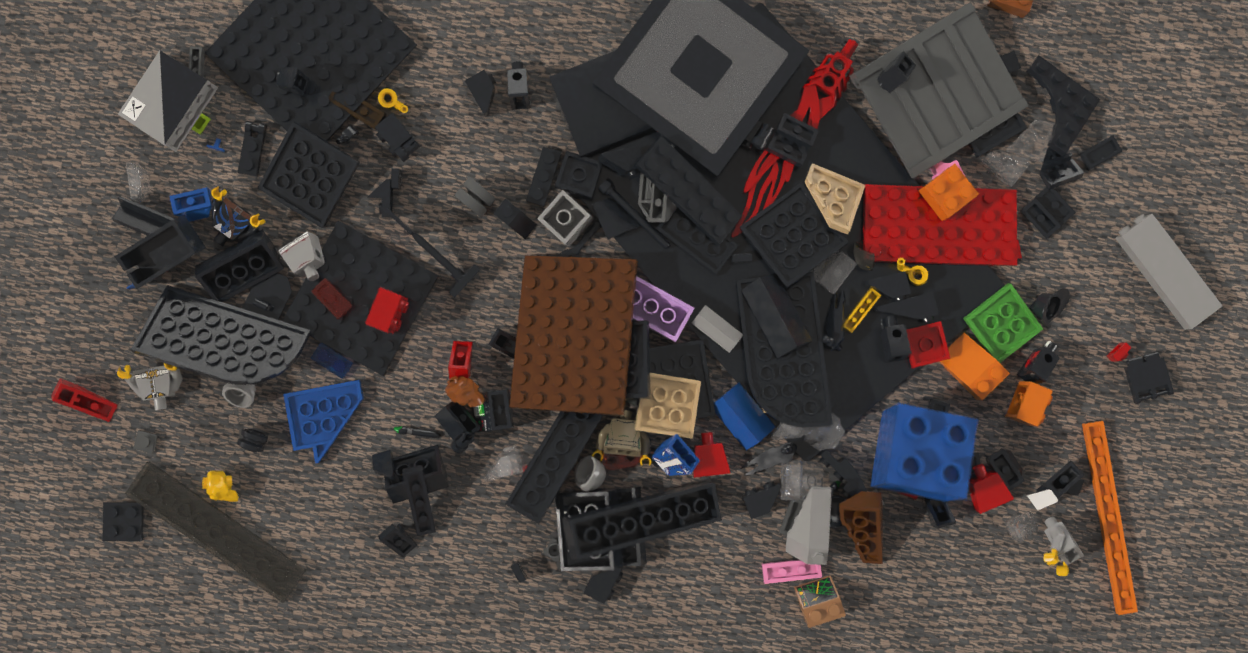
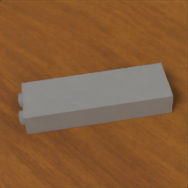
(1168, 271)

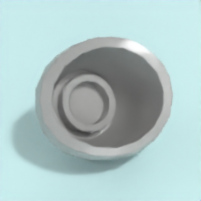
(239, 395)
(589, 474)

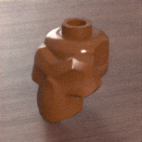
(464, 391)

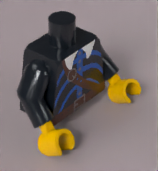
(232, 219)

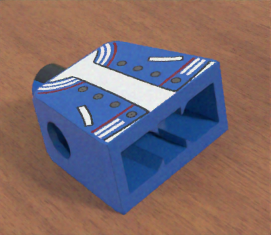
(675, 457)

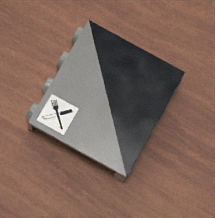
(167, 101)

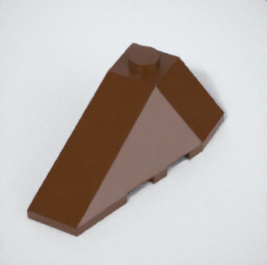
(864, 523)

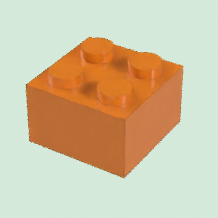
(948, 192)
(1029, 403)

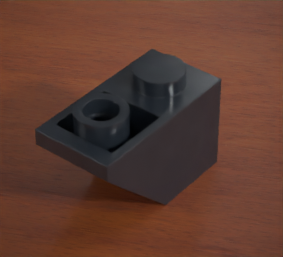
(761, 502)
(601, 584)

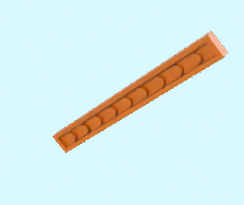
(1109, 517)

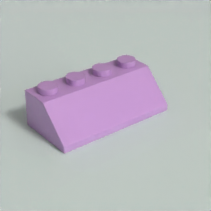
(663, 311)

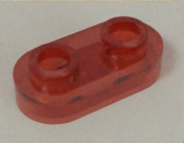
(621, 462)

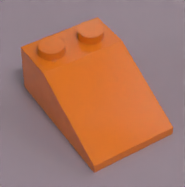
(974, 367)

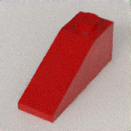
(83, 400)

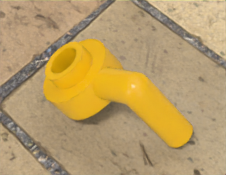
(393, 103)
(911, 272)

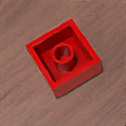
(387, 311)

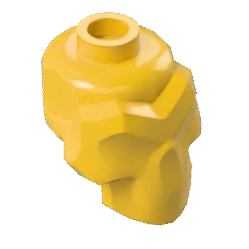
(219, 486)

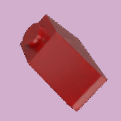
(460, 359)

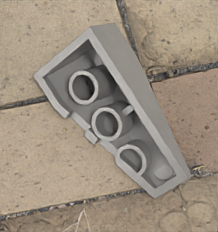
(810, 532)

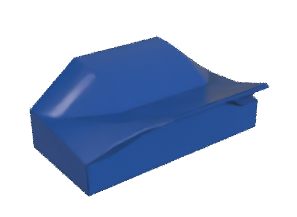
(192, 204)

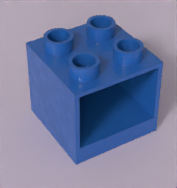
(924, 453)

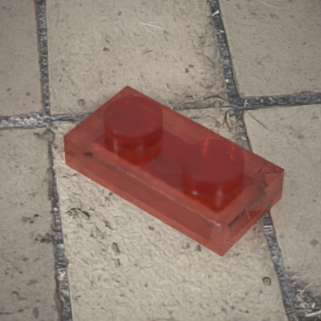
(332, 298)

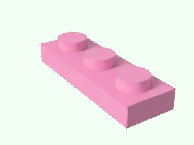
(789, 571)

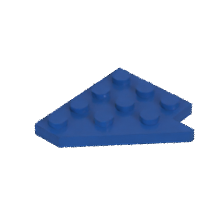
(321, 414)

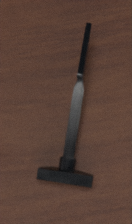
(462, 278)

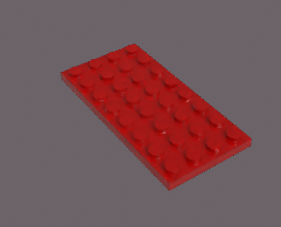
(906, 227)

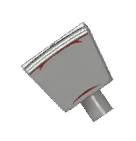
(304, 255)

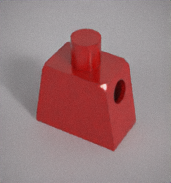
(711, 457)
(987, 490)

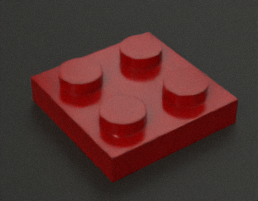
(927, 344)

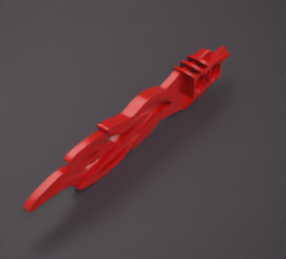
(817, 109)

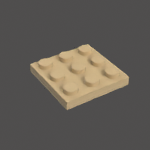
(670, 406)

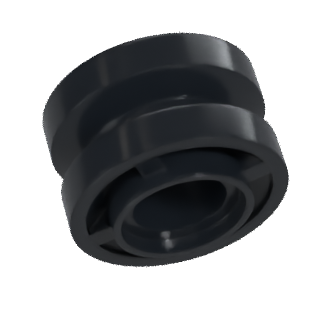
(252, 440)

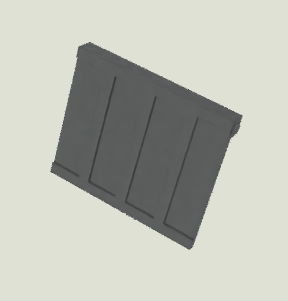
(949, 97)

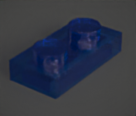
(332, 360)

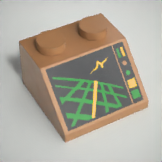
(819, 601)

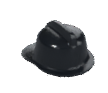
(1049, 305)

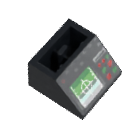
(494, 412)

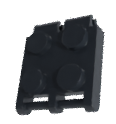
(1148, 377)

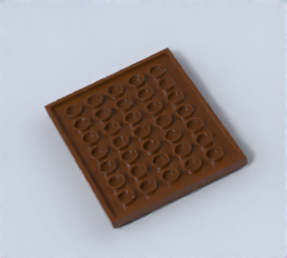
(574, 334)

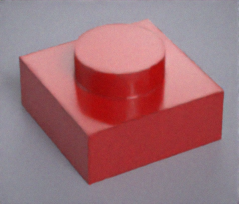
(1119, 352)

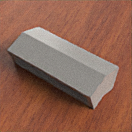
(717, 328)

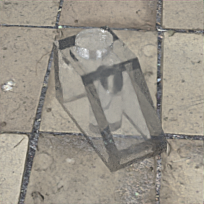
(787, 432)

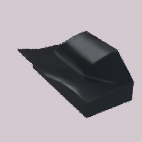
(1007, 467)

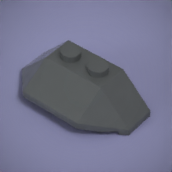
(654, 202)

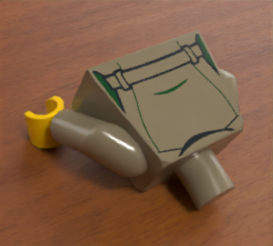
(622, 439)

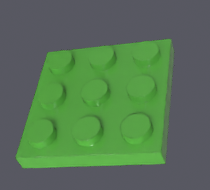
(1003, 323)

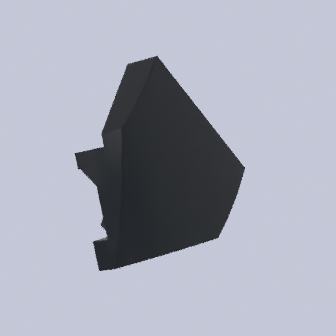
(1058, 169)

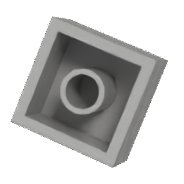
(565, 218)

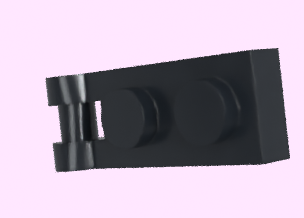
(252, 149)

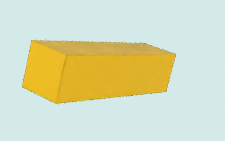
(861, 310)

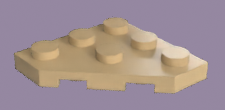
(835, 196)

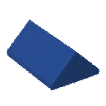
(743, 416)

